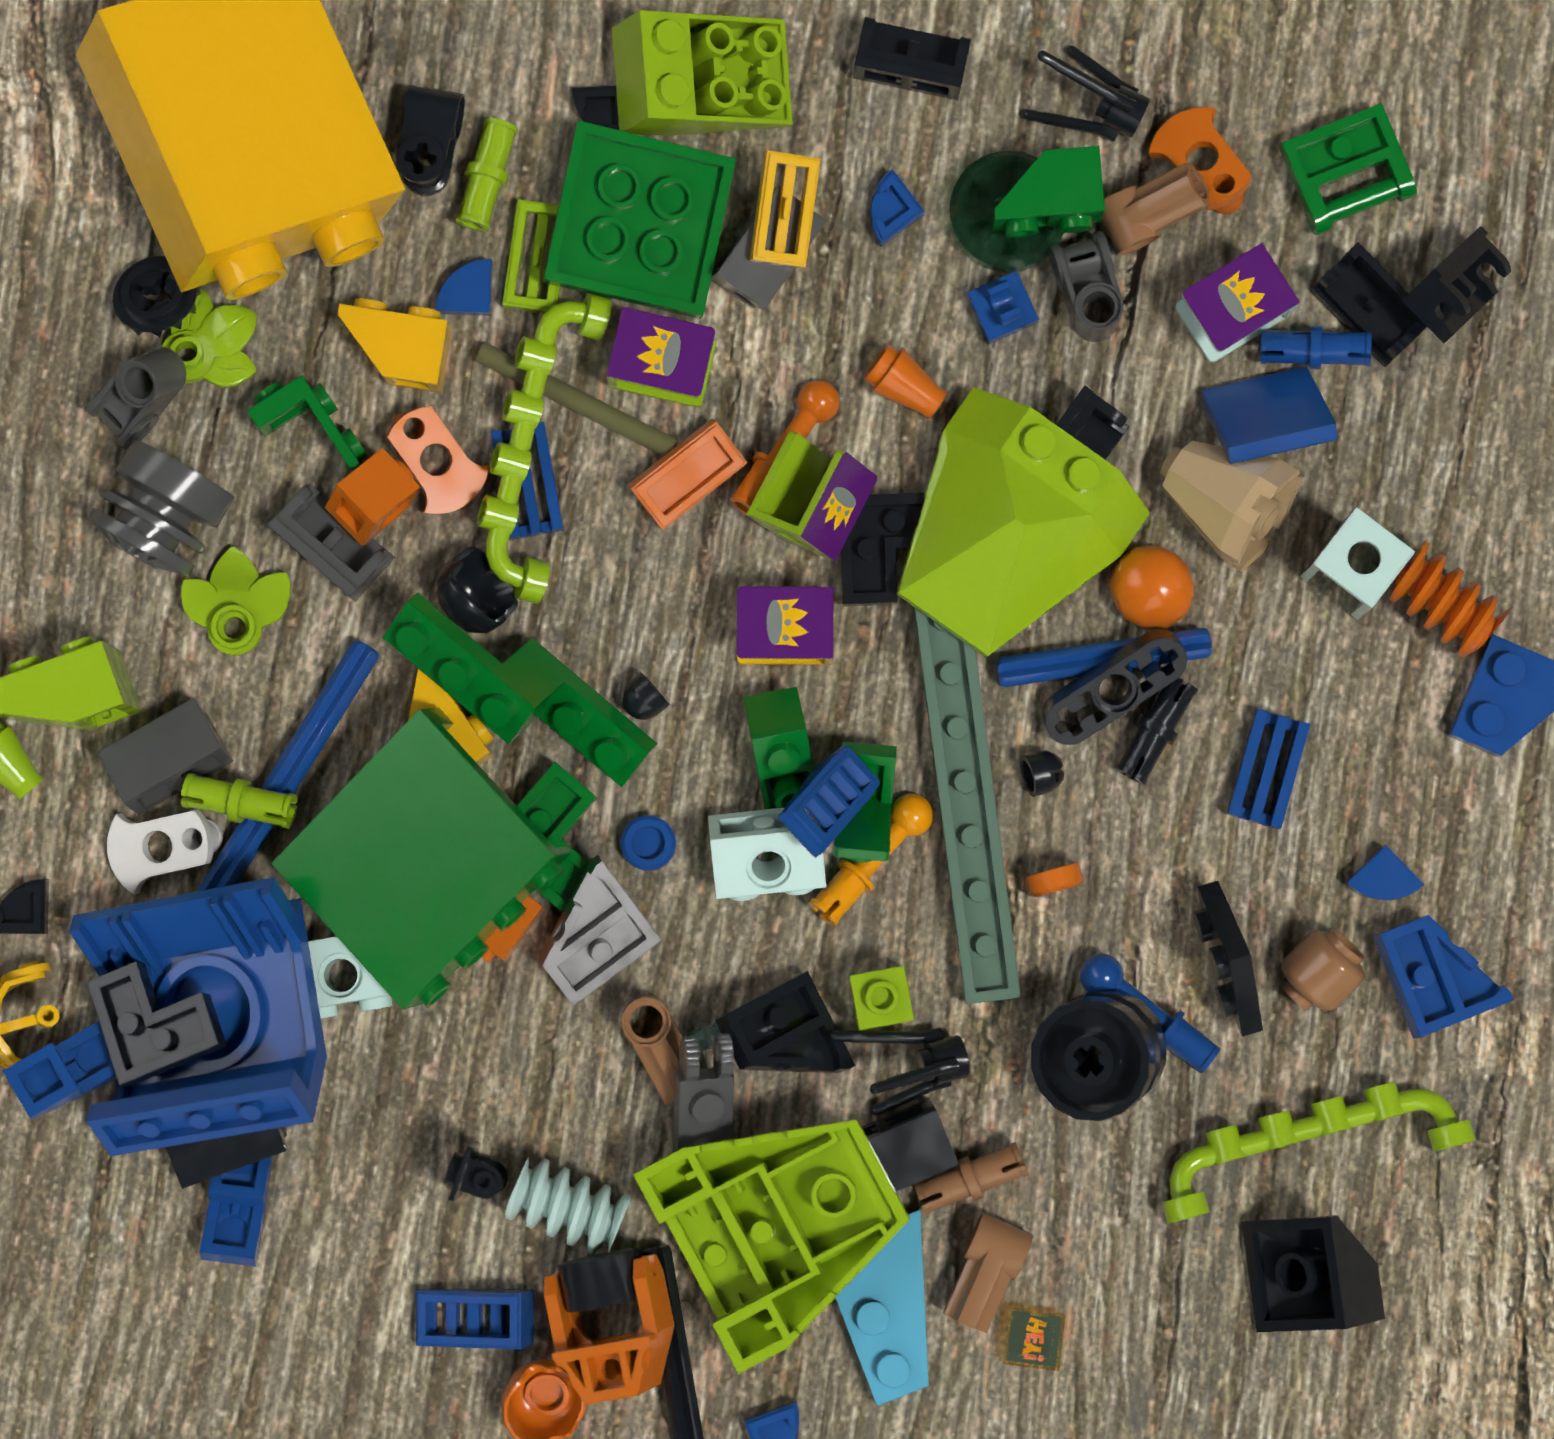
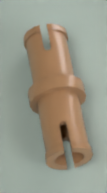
(971, 1178)

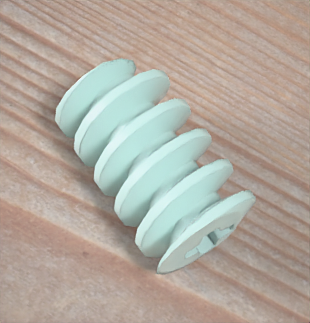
(567, 1206)

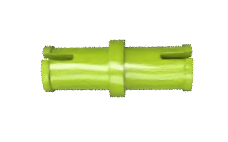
(486, 174)
(239, 800)

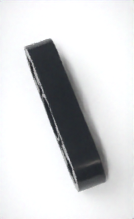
(1118, 663)

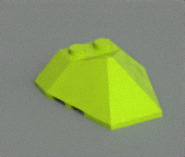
(1012, 522)
(774, 1226)

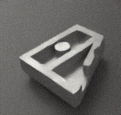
(595, 935)

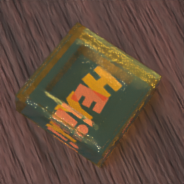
(1034, 1339)

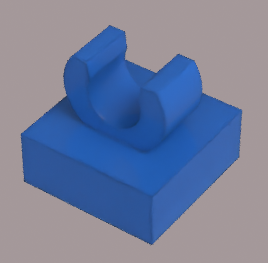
(1002, 307)

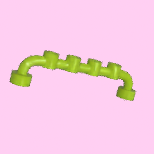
(514, 459)
(1328, 1118)

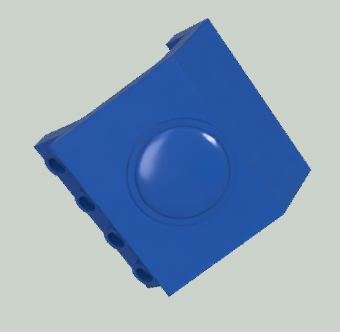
(255, 962)

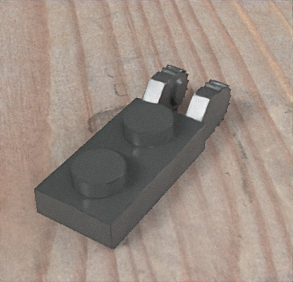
(703, 1095)

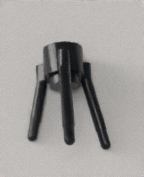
(1120, 102)
(937, 1063)

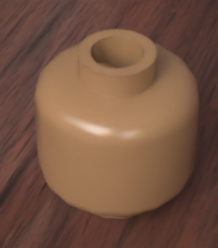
(1323, 970)

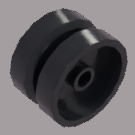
(1123, 1074)

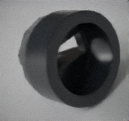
(643, 699)
(1041, 772)

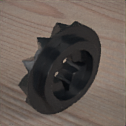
(148, 278)

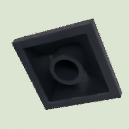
(1310, 1275)

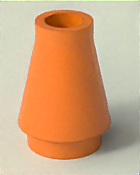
(903, 381)

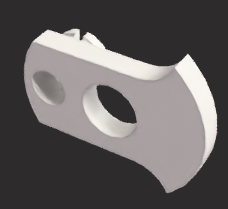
(129, 846)

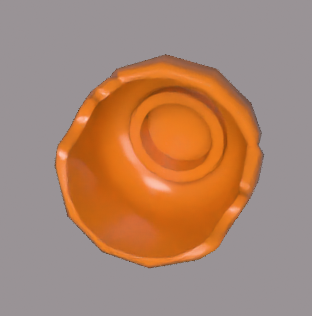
(1151, 587)
(541, 1402)

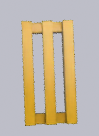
(778, 255)

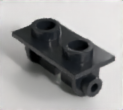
(474, 1174)

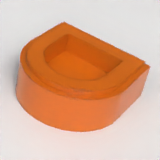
(1054, 880)

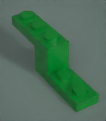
(519, 690)

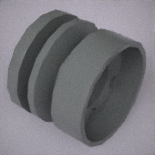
(160, 508)

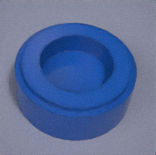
(648, 843)

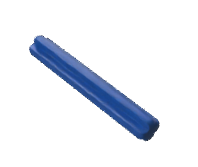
(1078, 660)

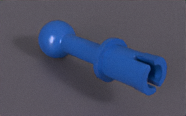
(1183, 1039)

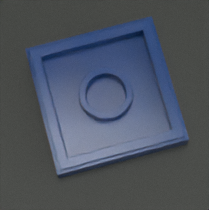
(1269, 415)

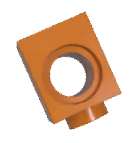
(372, 496)

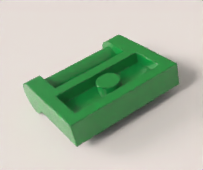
(1341, 152)

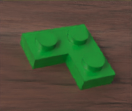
(554, 809)

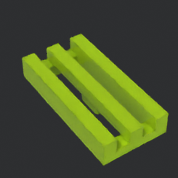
(530, 302)

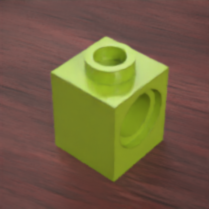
(881, 998)

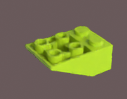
(700, 73)
(74, 690)

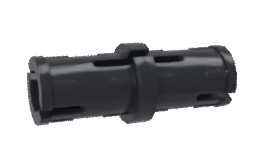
(1156, 731)

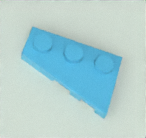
(887, 1316)

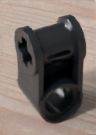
(429, 129)

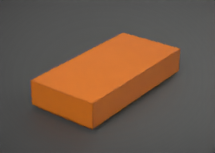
(687, 474)

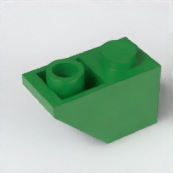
(1056, 190)
(778, 744)

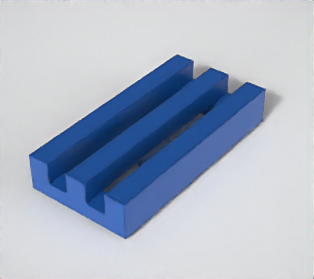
(535, 527)
(1281, 725)

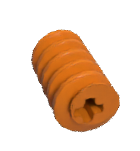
(1446, 601)

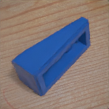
(832, 796)
(521, 1318)

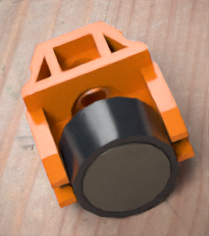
(615, 1364)

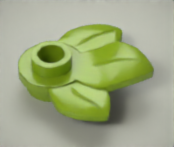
(218, 340)
(233, 594)

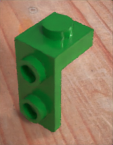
(281, 404)
(869, 831)

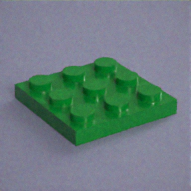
(639, 220)

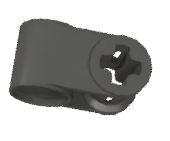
(1086, 276)
(134, 400)

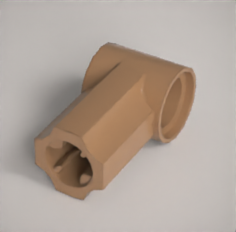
(1140, 213)
(659, 1050)
(992, 1259)

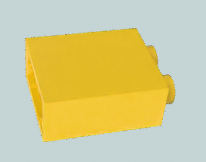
(240, 135)

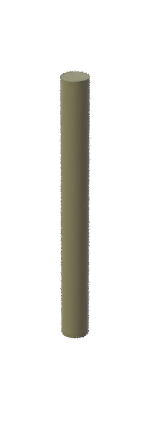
(582, 403)

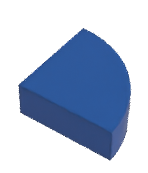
(892, 208)
(468, 290)
(1384, 877)
(775, 1423)

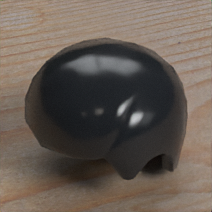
(473, 593)

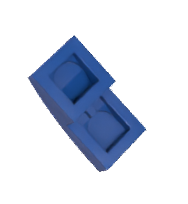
(62, 1072)
(236, 1214)

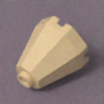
(1230, 502)

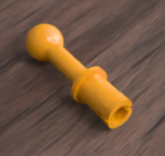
(909, 817)

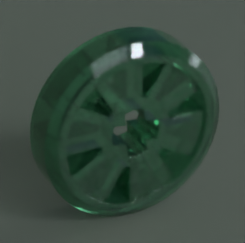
(972, 209)

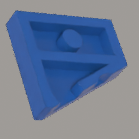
(1504, 697)
(1434, 977)

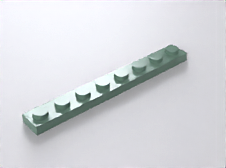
(968, 814)

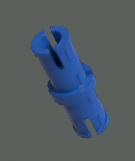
(1316, 347)

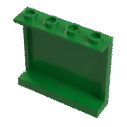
(419, 861)

